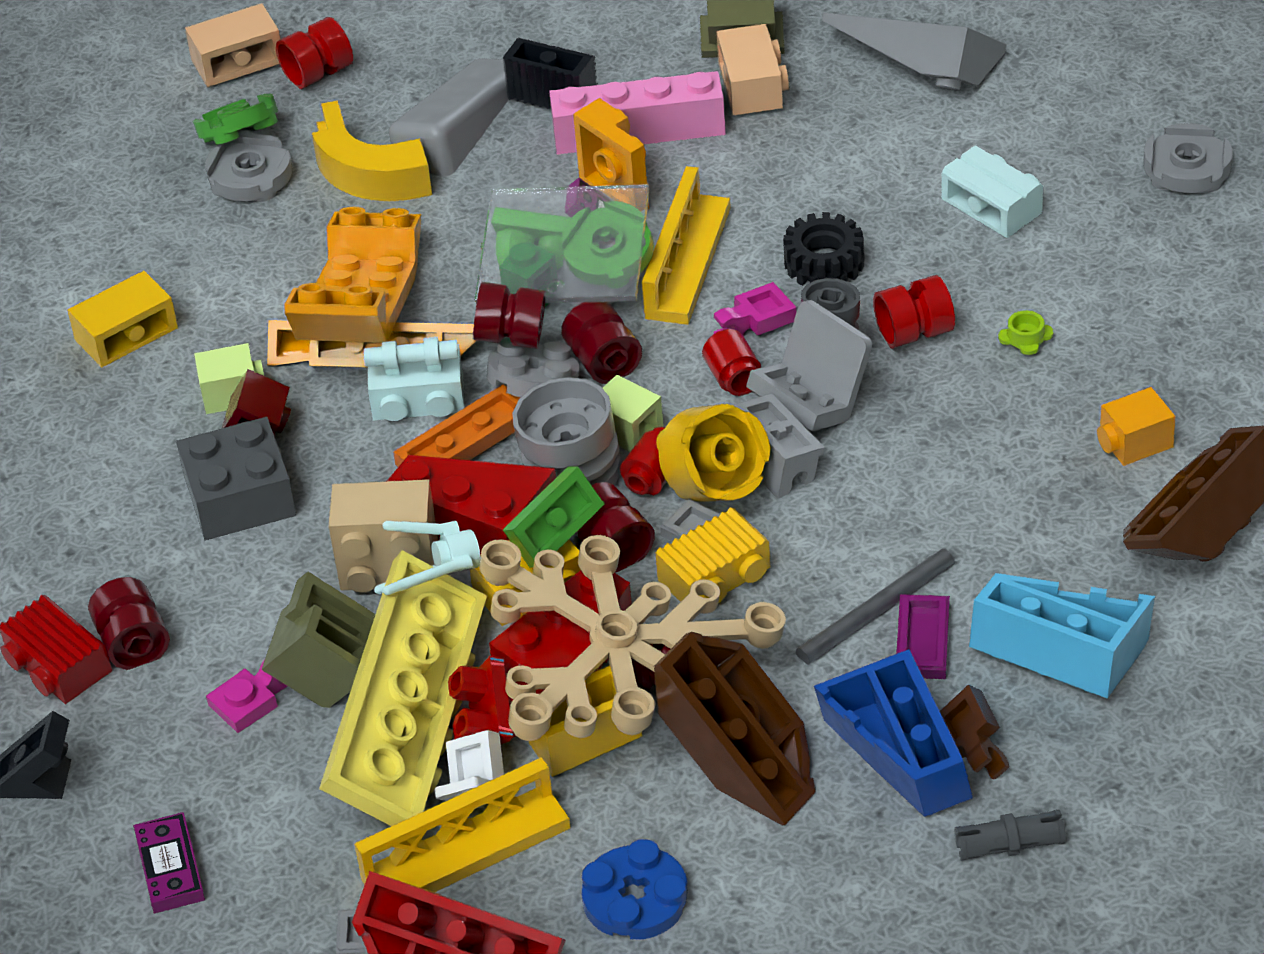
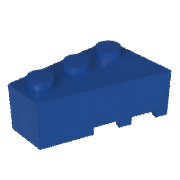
(898, 731)

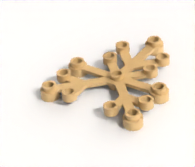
(612, 634)

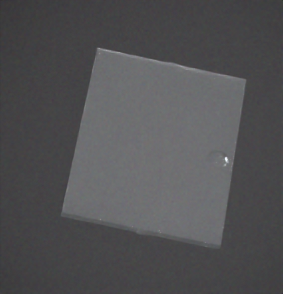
(566, 241)

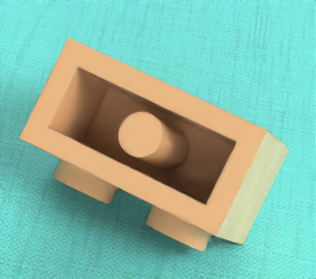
(233, 44)
(751, 69)

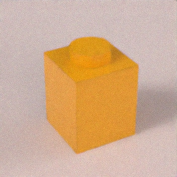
(1136, 426)

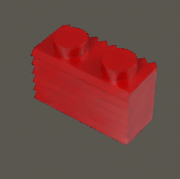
(54, 650)

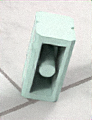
(992, 191)

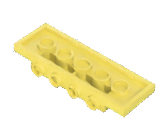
(401, 697)

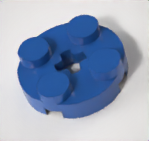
(636, 865)

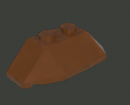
(1204, 501)
(735, 724)

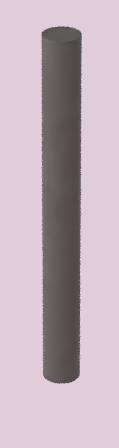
(874, 606)

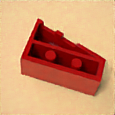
(476, 492)
(549, 638)

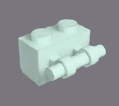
(414, 379)

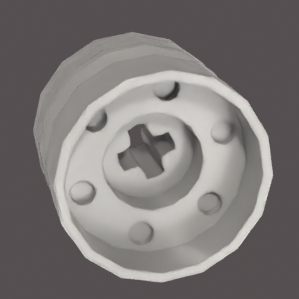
(567, 426)

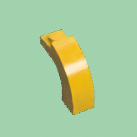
(367, 169)

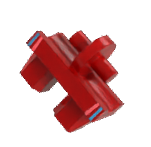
(486, 696)

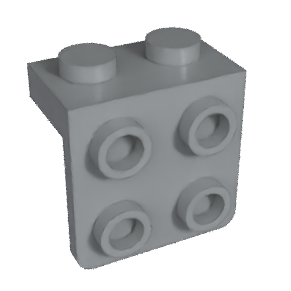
(818, 368)

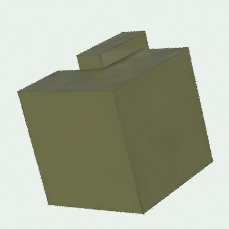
(737, 14)
(318, 641)

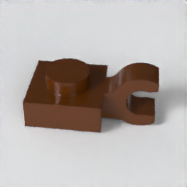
(970, 726)

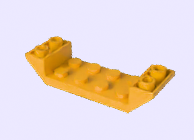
(363, 280)

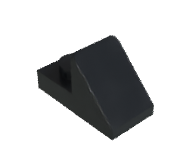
(37, 762)

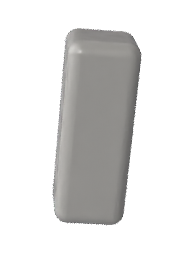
(455, 115)

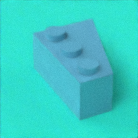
(1061, 633)

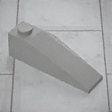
(939, 51)

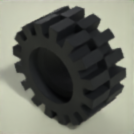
(823, 233)

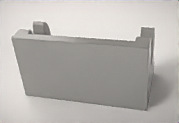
(791, 445)

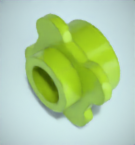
(1026, 331)

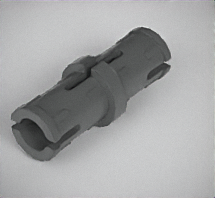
(1010, 834)

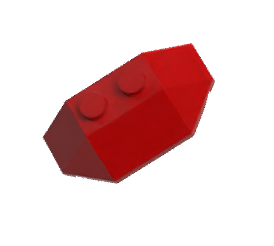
(412, 920)

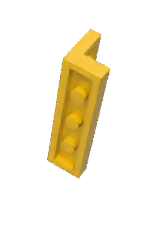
(683, 251)
(466, 843)

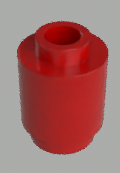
(730, 360)
(642, 467)

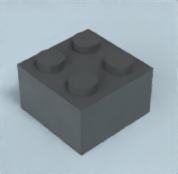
(236, 478)

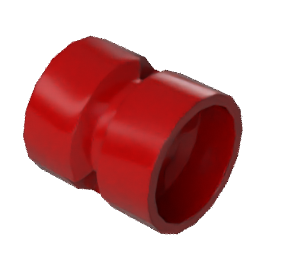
(310, 54)
(920, 309)

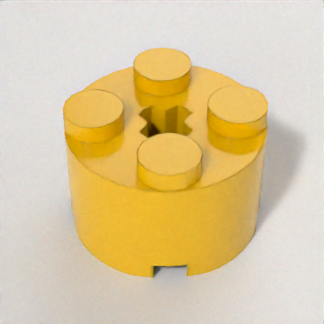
(713, 453)

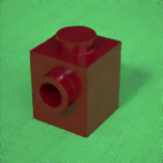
(258, 398)

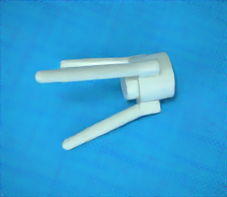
(451, 554)

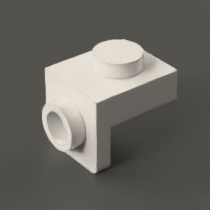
(471, 763)

